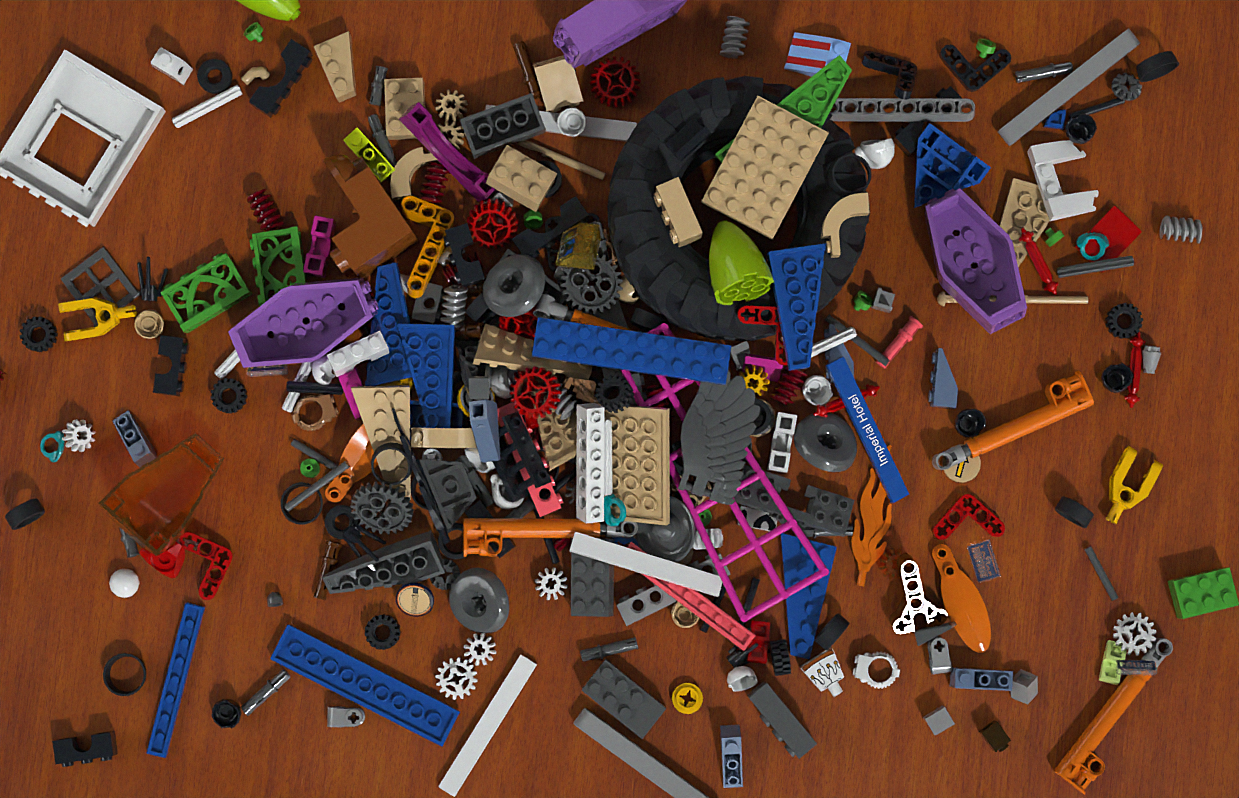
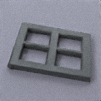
(100, 286)

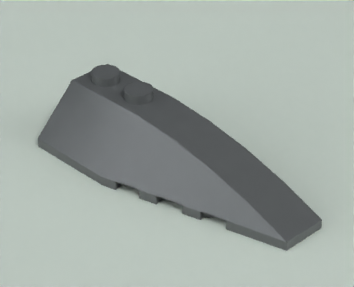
(398, 564)

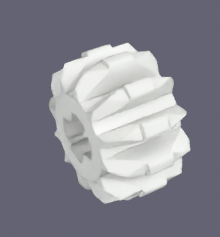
(71, 435)
(715, 536)
(545, 580)
(485, 645)

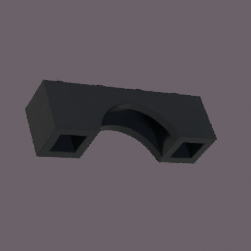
(269, 98)
(907, 137)
(531, 243)

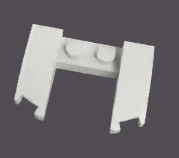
(1056, 204)

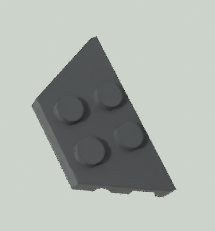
(450, 488)

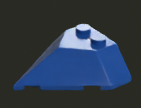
(943, 166)

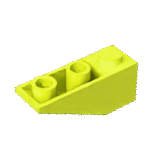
(374, 159)

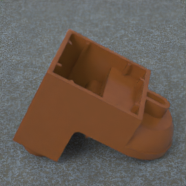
(380, 231)

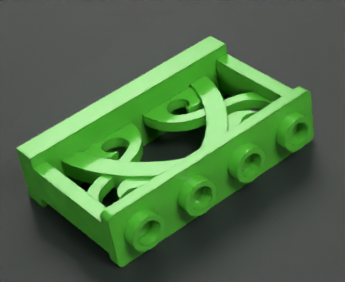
(293, 244)
(198, 318)

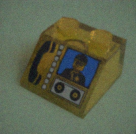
(579, 246)

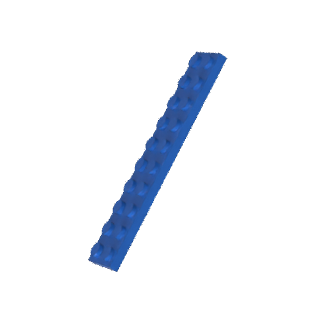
(631, 351)
(365, 685)

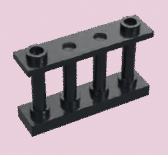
(506, 467)

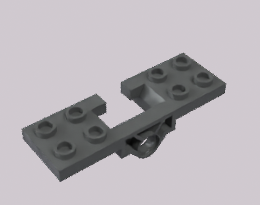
(824, 509)

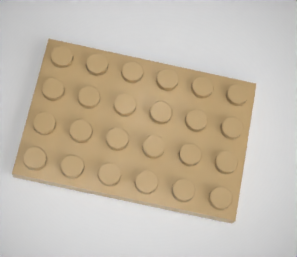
(765, 167)
(641, 463)

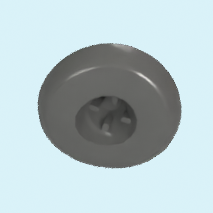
(514, 285)
(826, 442)
(670, 540)
(479, 600)

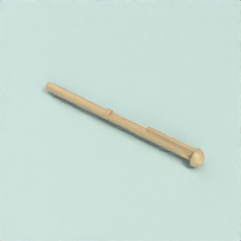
(562, 159)
(942, 299)

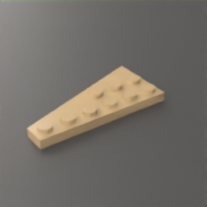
(1023, 209)
(515, 353)
(375, 408)
(557, 435)

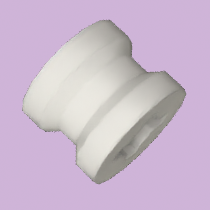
(430, 454)

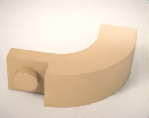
(405, 169)
(847, 207)
(443, 438)

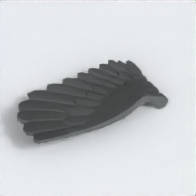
(716, 438)

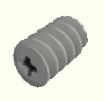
(733, 37)
(1181, 228)
(455, 305)
(565, 406)

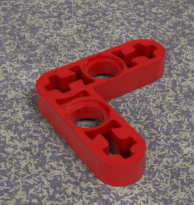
(751, 309)
(963, 513)
(213, 556)

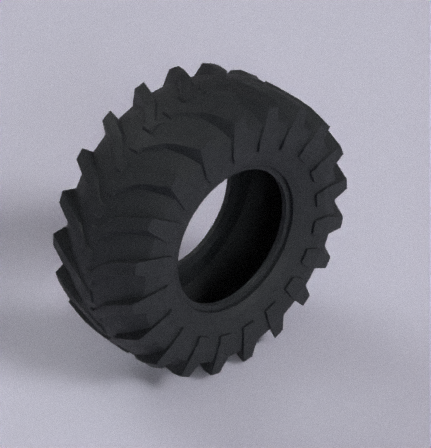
(678, 278)

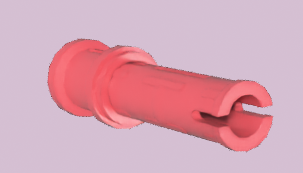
(904, 335)

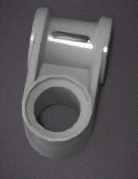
(939, 658)
(342, 717)

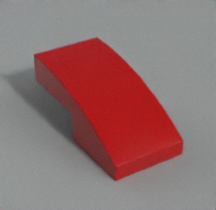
(762, 633)

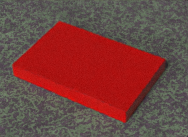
(1119, 232)

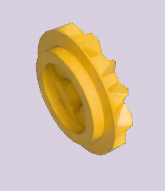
(695, 693)

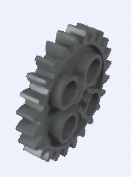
(576, 293)
(372, 499)

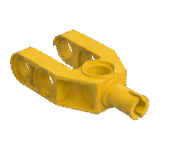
(103, 325)
(1117, 487)

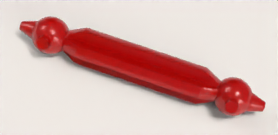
(1038, 260)
(1135, 366)
(837, 404)

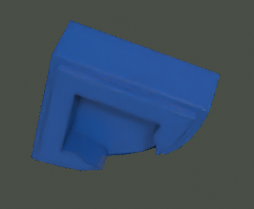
(1056, 120)

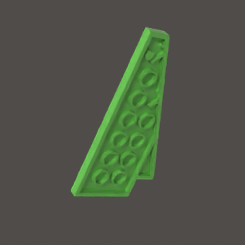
(814, 97)

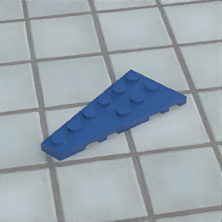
(431, 364)

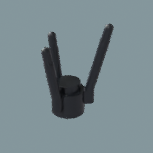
(149, 291)
(353, 535)
(737, 658)

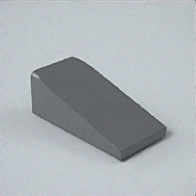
(925, 634)

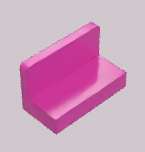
(768, 364)

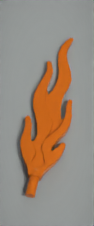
(874, 528)

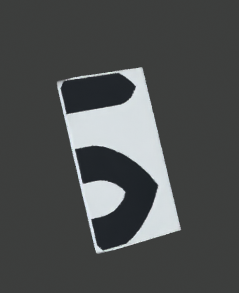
(758, 519)

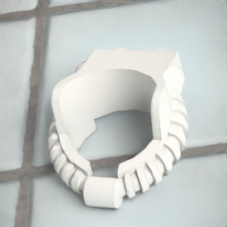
(862, 664)

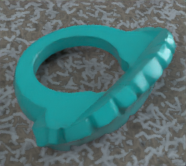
(1101, 240)
(54, 456)
(608, 517)

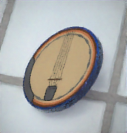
(415, 599)

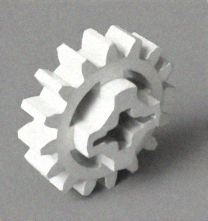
(1141, 634)
(458, 687)

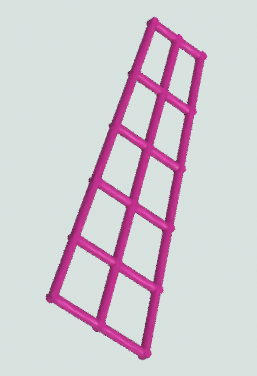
(755, 543)

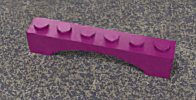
(422, 126)

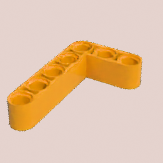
(430, 244)

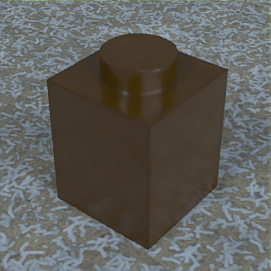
(995, 736)

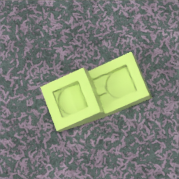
(1108, 665)

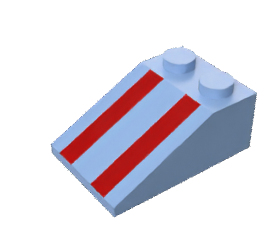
(812, 53)

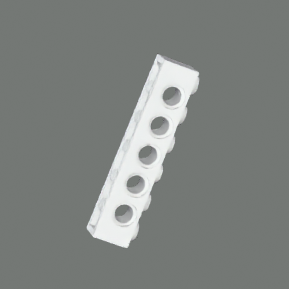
(590, 463)

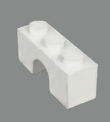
(367, 348)
(781, 442)

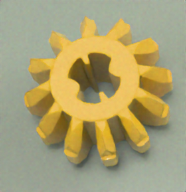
(756, 375)

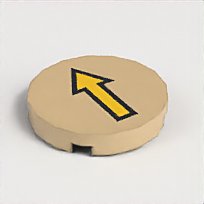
(963, 471)

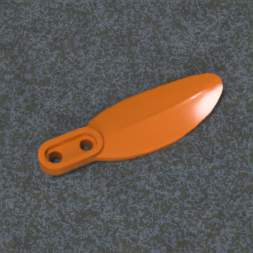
(358, 455)
(963, 602)

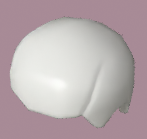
(571, 122)
(322, 370)
(817, 390)
(124, 583)
(741, 678)

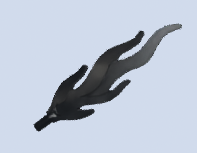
(423, 483)

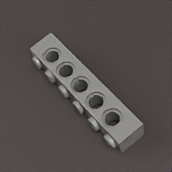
(631, 615)

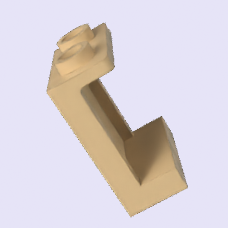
(557, 84)

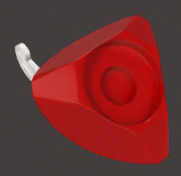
(170, 561)

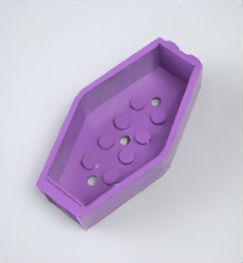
(608, 25)
(981, 243)
(292, 338)

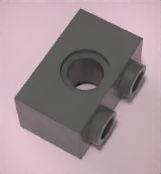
(433, 314)

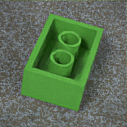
(1203, 592)

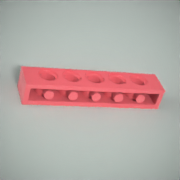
(543, 506)

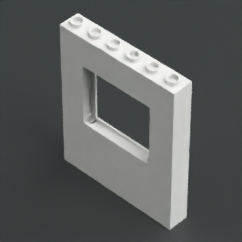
(97, 104)

